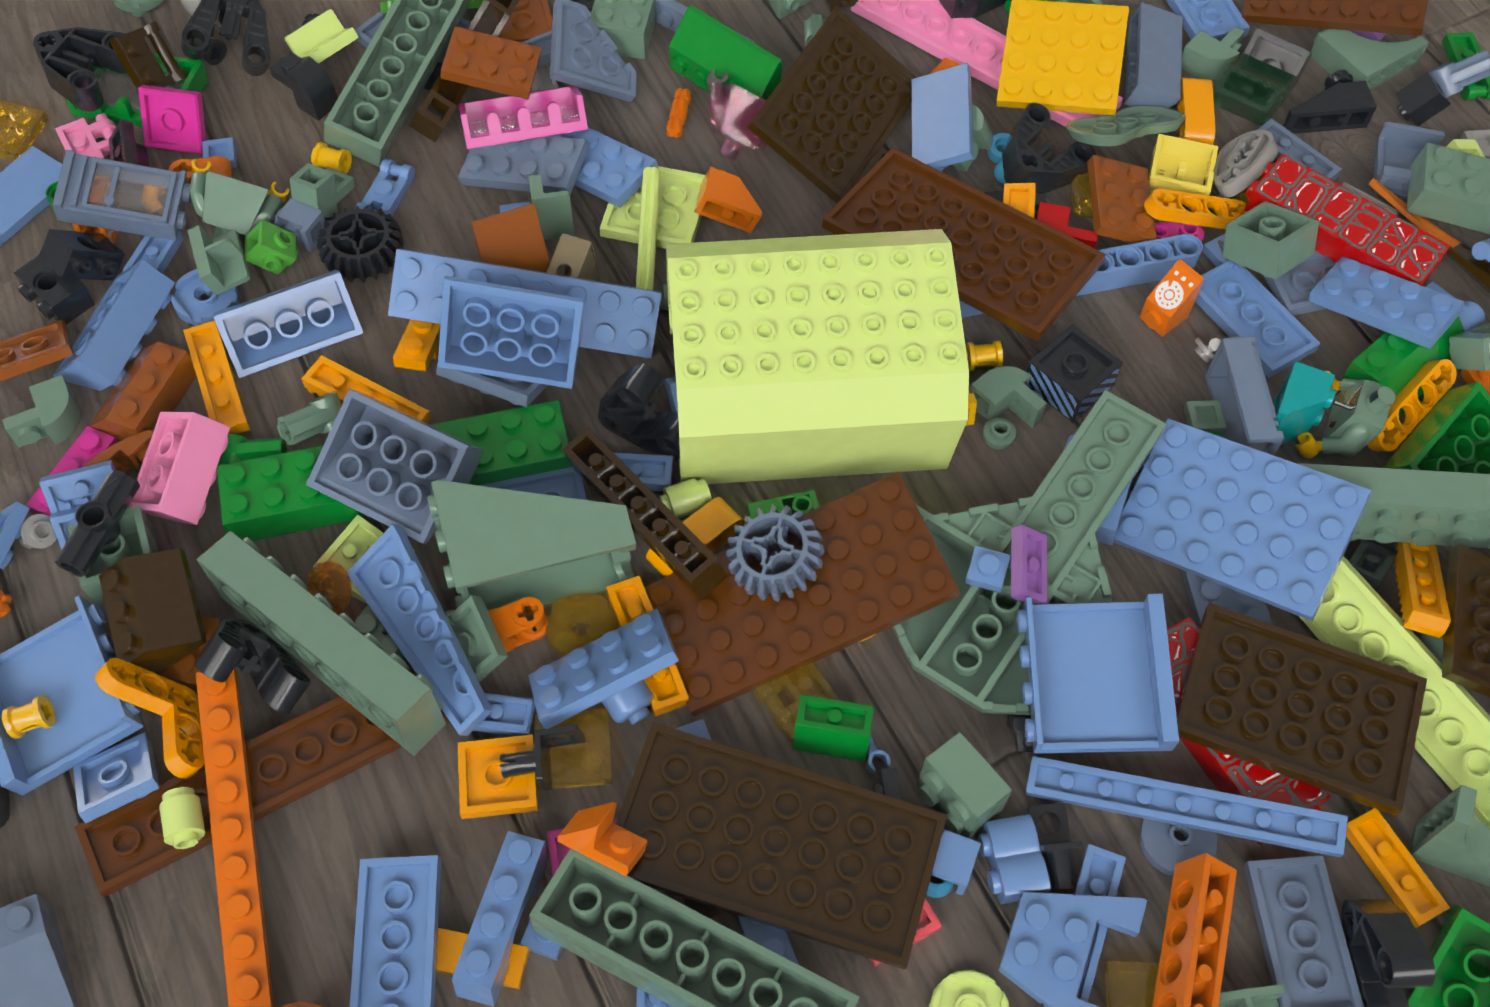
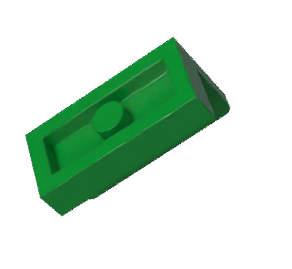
(832, 727)

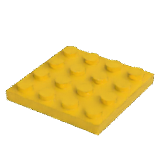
(1063, 56)

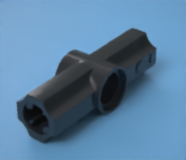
(88, 536)

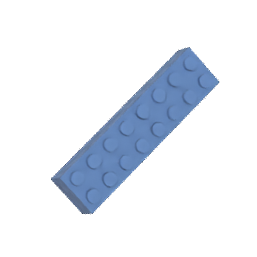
(613, 314)

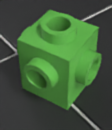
(270, 247)

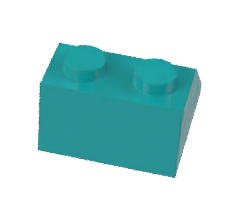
(1302, 400)

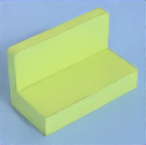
(320, 37)

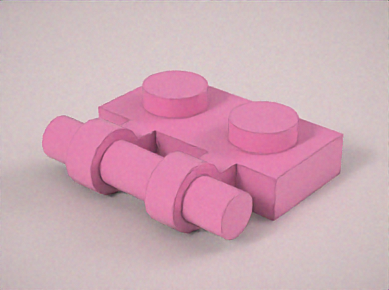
(81, 137)

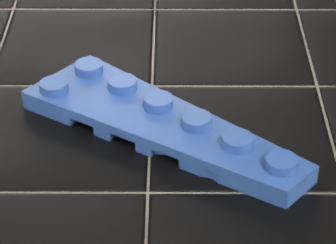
(412, 615)

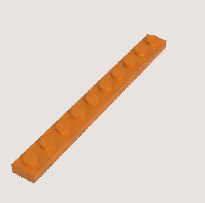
(234, 844)

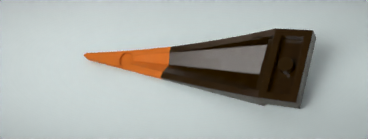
(1458, 252)

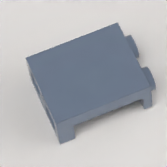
(1395, 152)

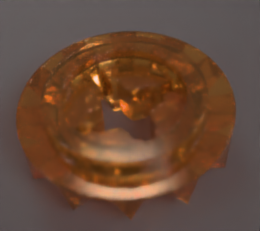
(337, 584)

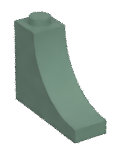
(1365, 58)
(1454, 837)

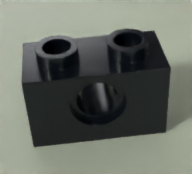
(81, 255)
(54, 295)

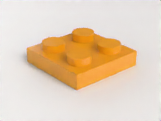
(481, 783)

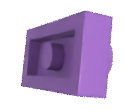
(1028, 565)

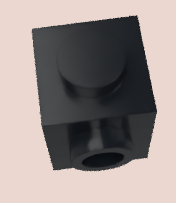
(1422, 99)

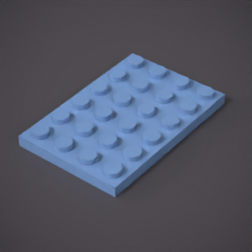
(1241, 518)

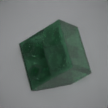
(1252, 89)

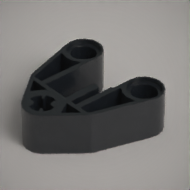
(256, 35)
(69, 60)
(1030, 165)
(631, 416)
(250, 649)
(1385, 952)

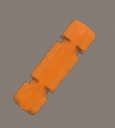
(678, 112)

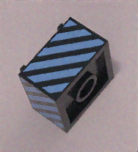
(1073, 372)

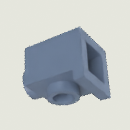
(302, 221)

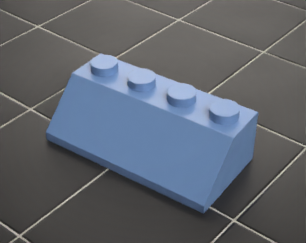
(288, 323)
(117, 327)

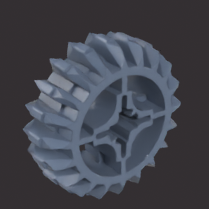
(751, 542)

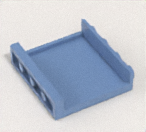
(63, 668)
(1098, 677)

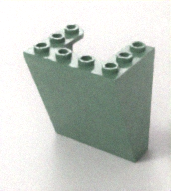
(528, 543)

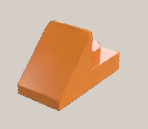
(600, 839)

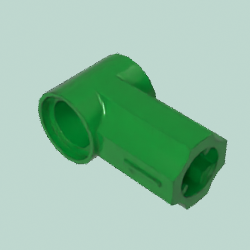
(242, 449)

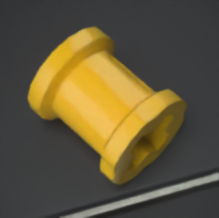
(326, 157)
(984, 355)
(28, 717)

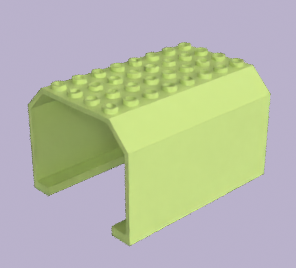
(817, 355)

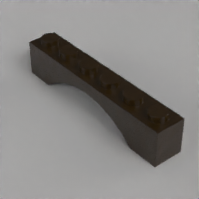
(446, 94)

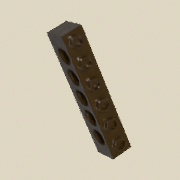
(647, 514)

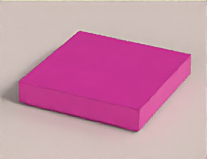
(172, 118)

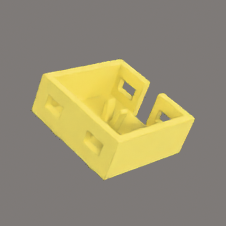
(1182, 165)

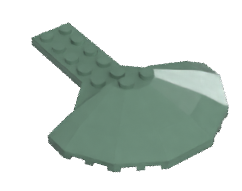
(974, 639)

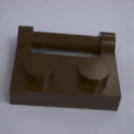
(140, 61)

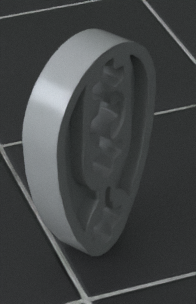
(1243, 161)

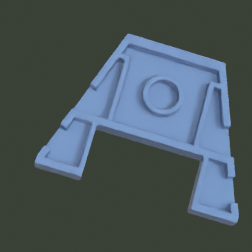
(1053, 941)

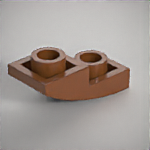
(126, 453)

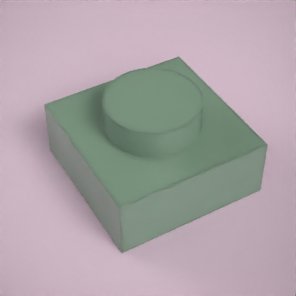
(1205, 415)

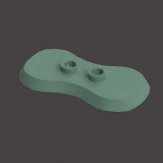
(1125, 125)

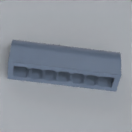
(1153, 57)

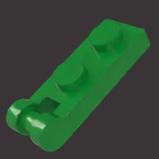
(1458, 47)

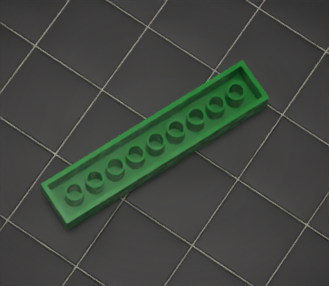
(271, 494)

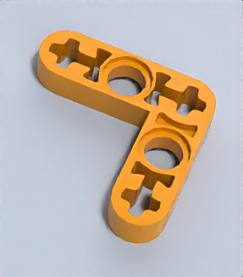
(171, 700)

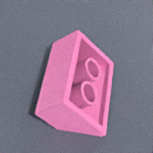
(180, 466)

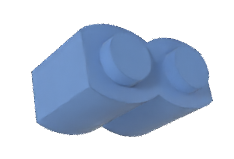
(1014, 858)

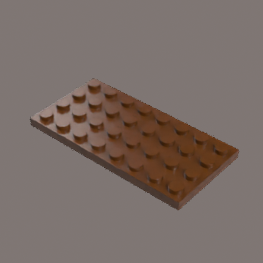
(1000, 255)
(873, 576)

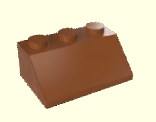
(151, 386)

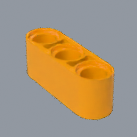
(1198, 107)
(711, 525)

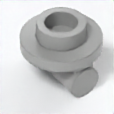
(1206, 351)
(37, 532)

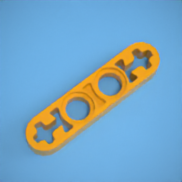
(1167, 206)
(1415, 410)

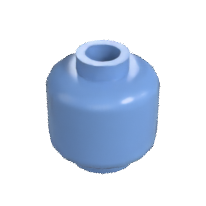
(630, 703)

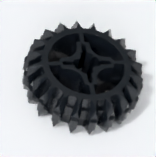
(360, 243)

